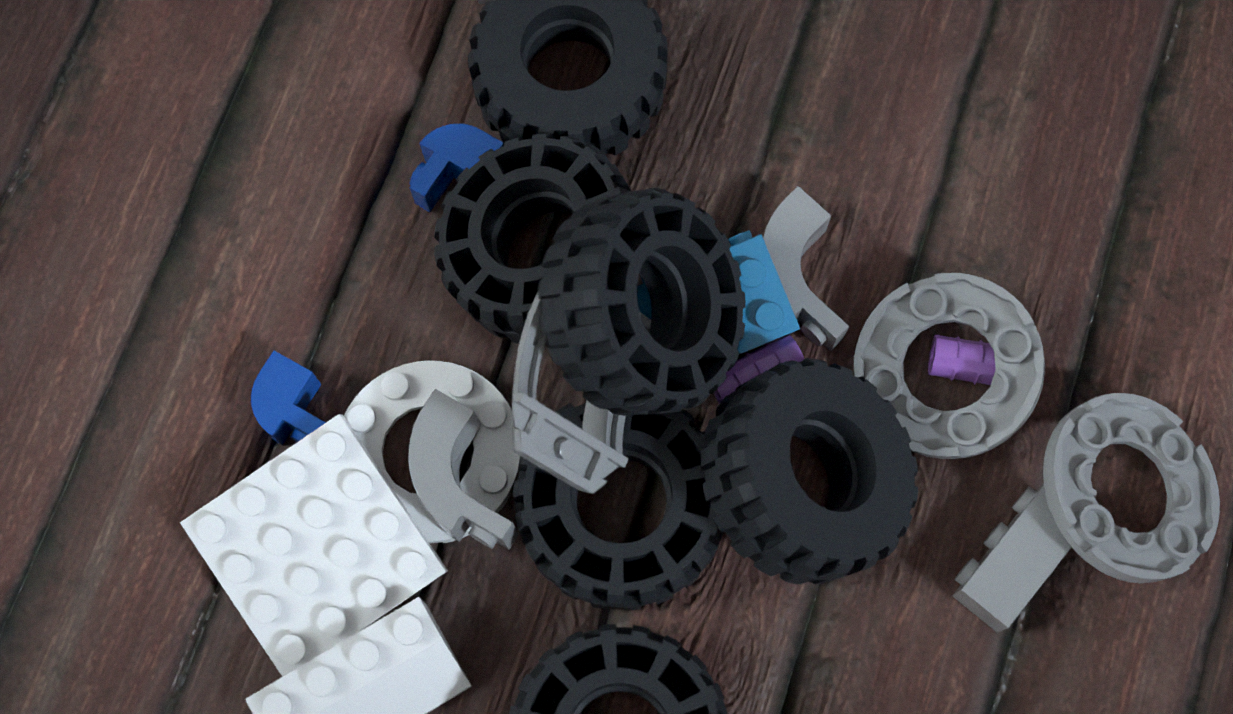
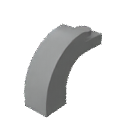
(789, 234)
(435, 455)

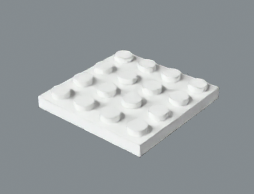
(313, 546)

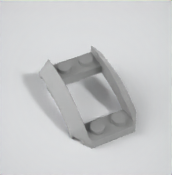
(552, 442)

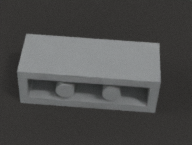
(1015, 564)

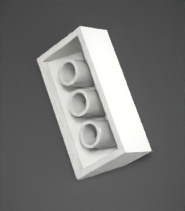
(384, 669)

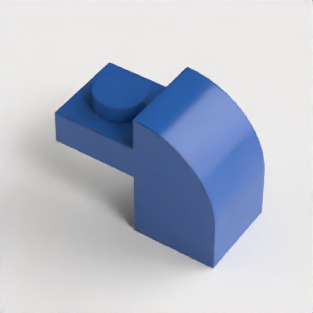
(447, 154)
(281, 397)

